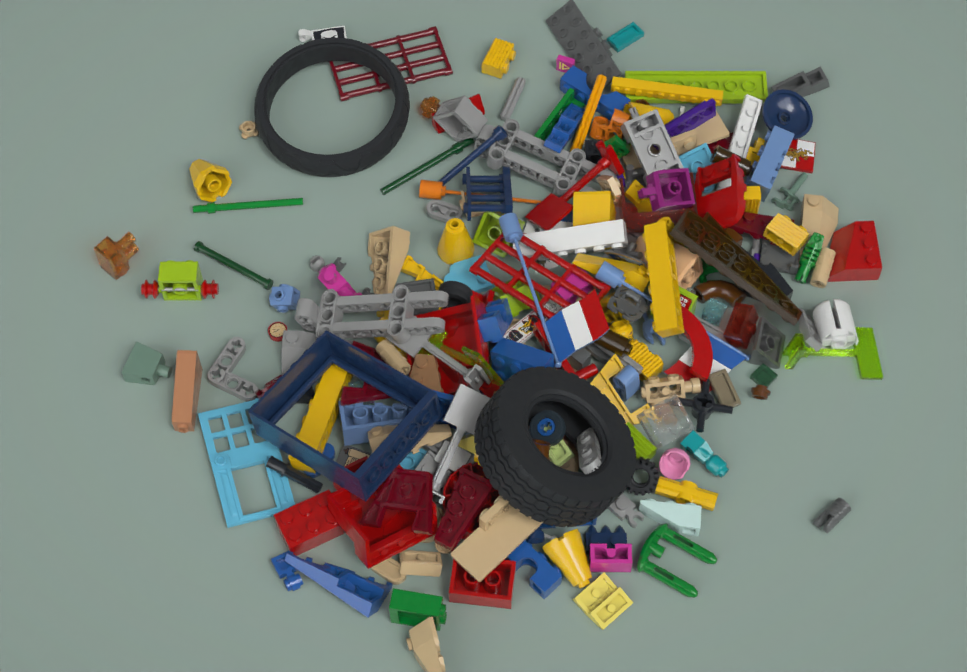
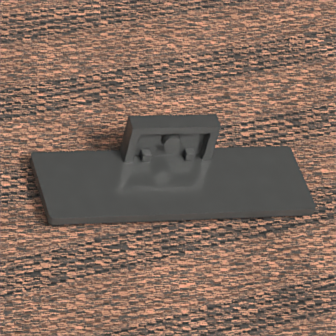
(583, 43)

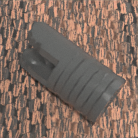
(833, 514)

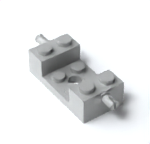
(647, 131)

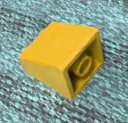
(593, 208)

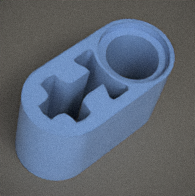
(626, 382)

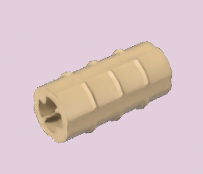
(822, 268)
(392, 357)

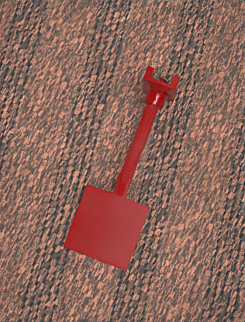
(555, 208)

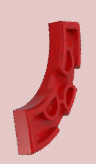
(701, 346)

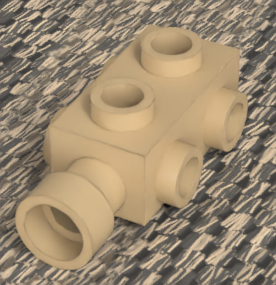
(662, 388)

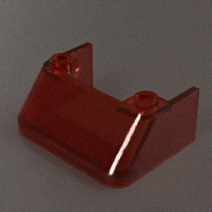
(636, 221)

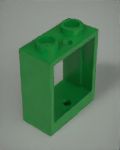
(413, 607)

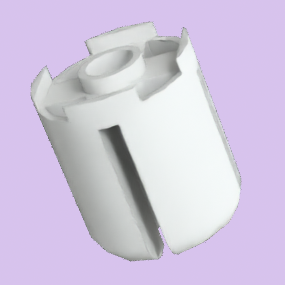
(835, 325)

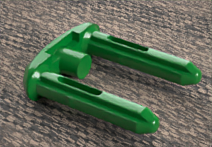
(652, 547)

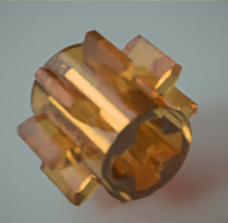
(429, 106)

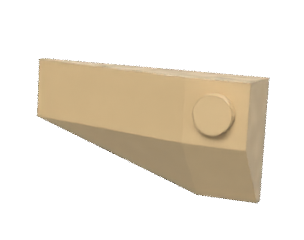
(818, 216)
(388, 251)
(426, 646)

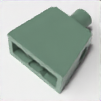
(145, 366)

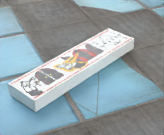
(523, 329)

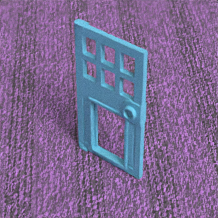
(239, 458)

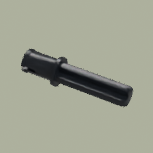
(294, 474)

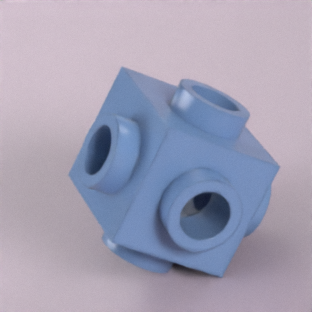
(284, 298)

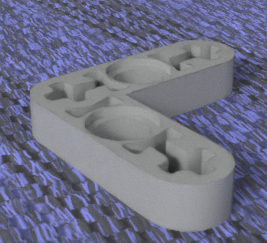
(226, 374)

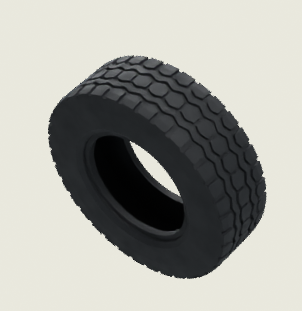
(525, 474)

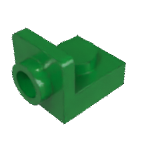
(620, 146)

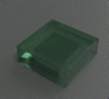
(763, 375)

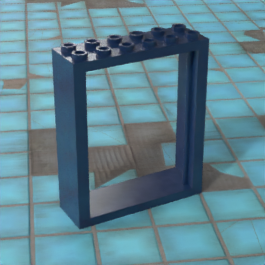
(303, 373)

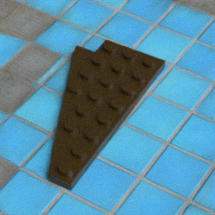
(720, 250)

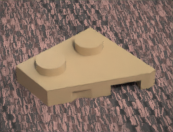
(609, 183)

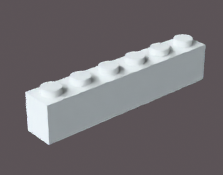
(578, 239)

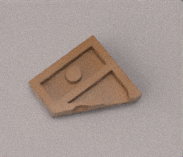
(426, 372)

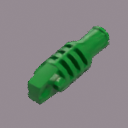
(809, 257)

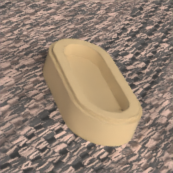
(389, 571)

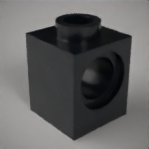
(591, 151)

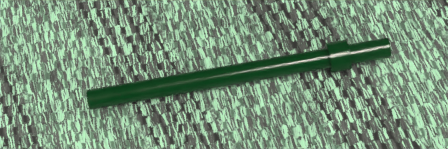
(455, 149)

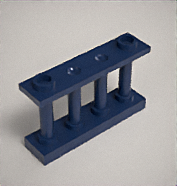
(503, 188)

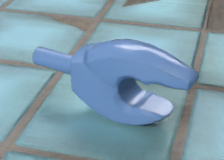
(647, 330)

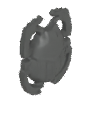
(628, 304)

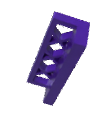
(691, 118)

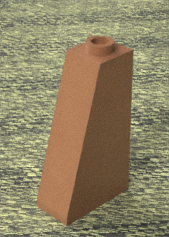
(186, 390)

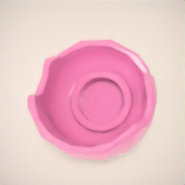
(674, 463)

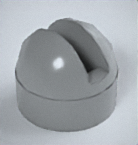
(319, 263)

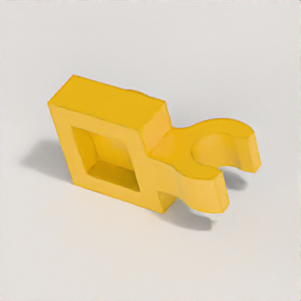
(753, 151)

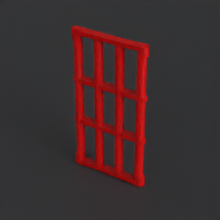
(530, 263)

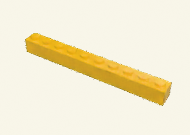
(665, 90)

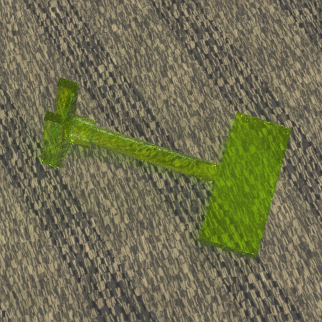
(865, 353)
(470, 357)

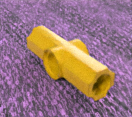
(686, 492)

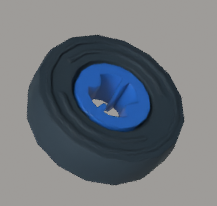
(545, 419)

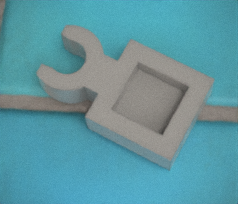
(624, 508)

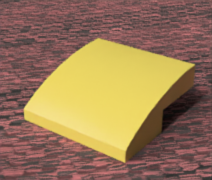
(602, 601)

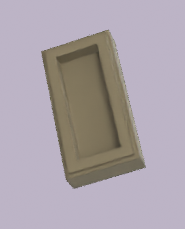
(724, 389)

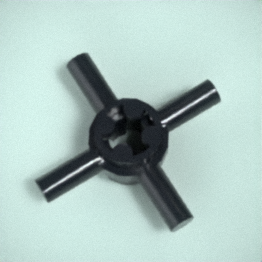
(706, 400)

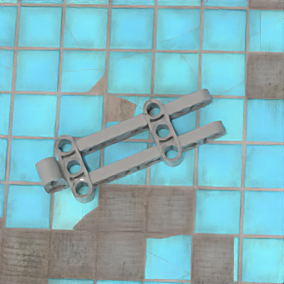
(532, 169)
(401, 301)

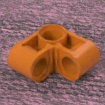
(603, 128)

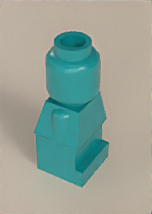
(703, 453)

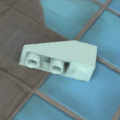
(680, 517)

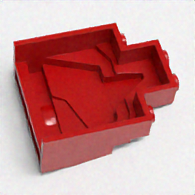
(462, 331)
(372, 543)

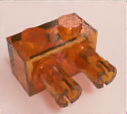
(115, 255)

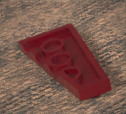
(754, 225)
(467, 500)

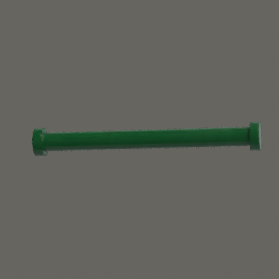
(267, 283)

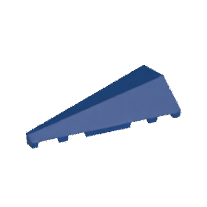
(358, 592)

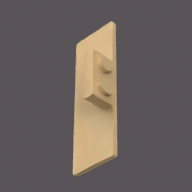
(705, 133)
(498, 535)

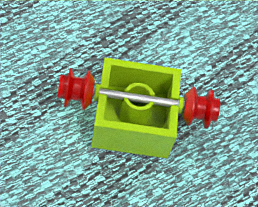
(180, 282)

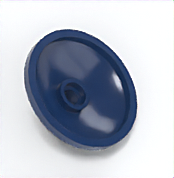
(789, 107)

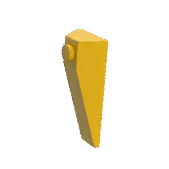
(634, 274)

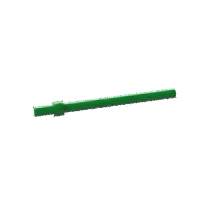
(212, 207)

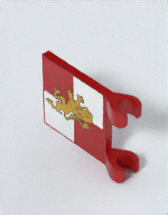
(800, 156)

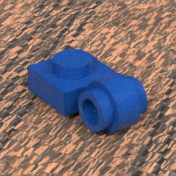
(286, 570)

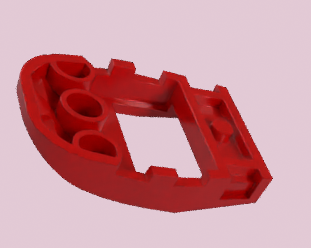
(725, 204)

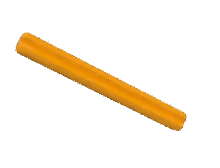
(589, 112)

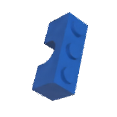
(495, 321)
(546, 577)

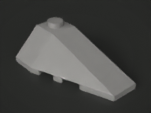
(294, 345)

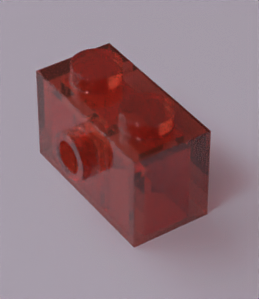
(741, 325)

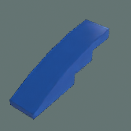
(564, 128)

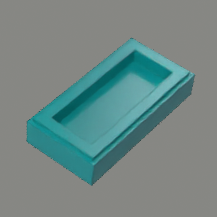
(625, 37)

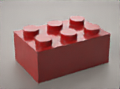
(308, 524)
(492, 591)

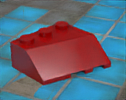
(856, 253)

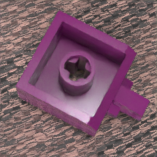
(668, 190)

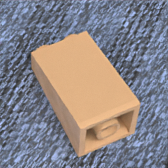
(688, 264)

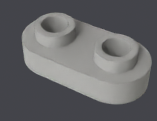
(445, 210)

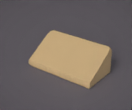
(420, 563)

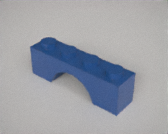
(577, 79)

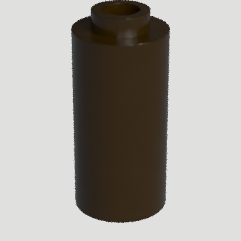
(721, 153)
(615, 343)

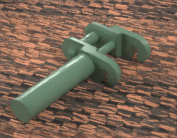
(790, 194)

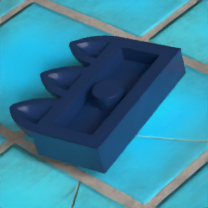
(605, 537)

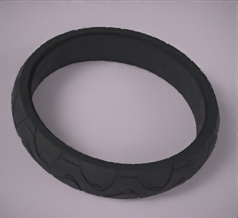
(322, 51)

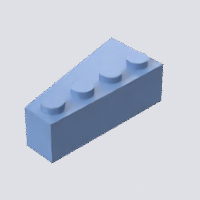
(770, 160)
(360, 418)

